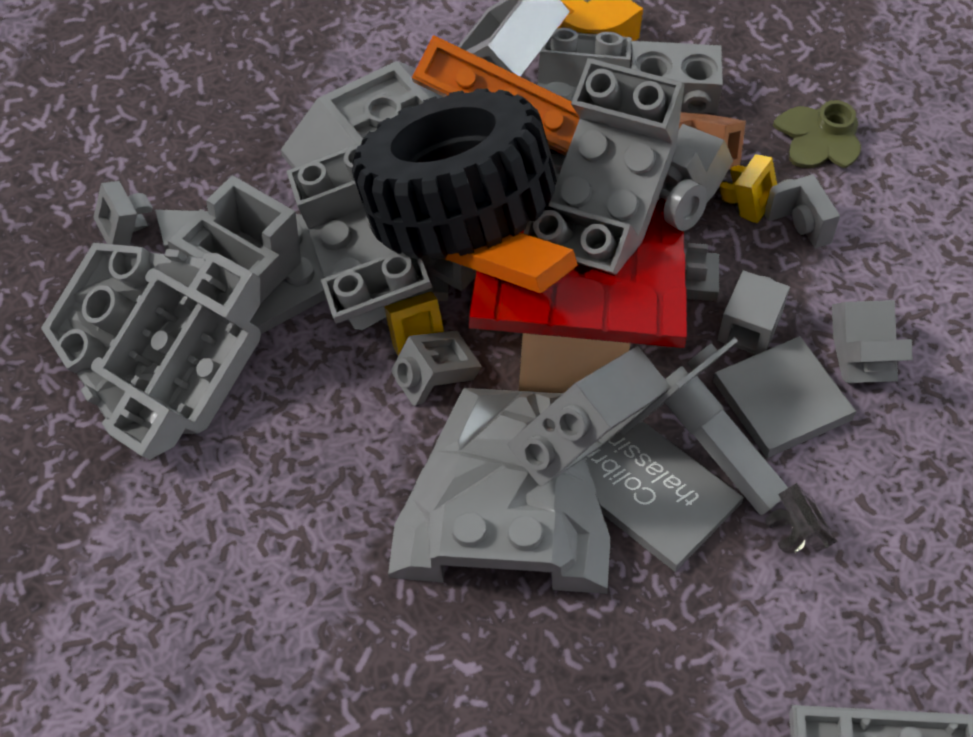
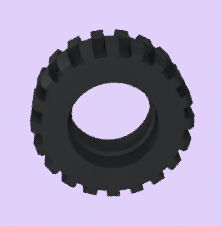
(455, 173)

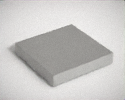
(783, 396)

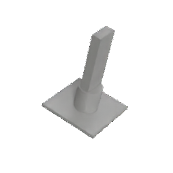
(717, 432)

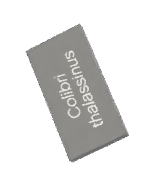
(659, 494)

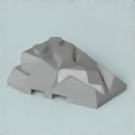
(155, 339)
(488, 512)

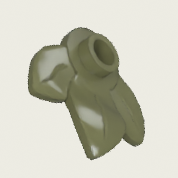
(821, 134)

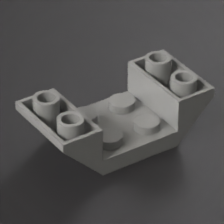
(567, 53)
(352, 111)
(612, 164)
(355, 265)

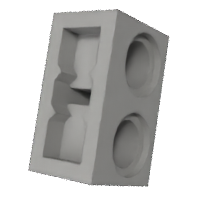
(693, 64)

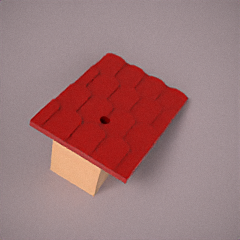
(590, 313)

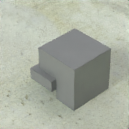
(246, 230)

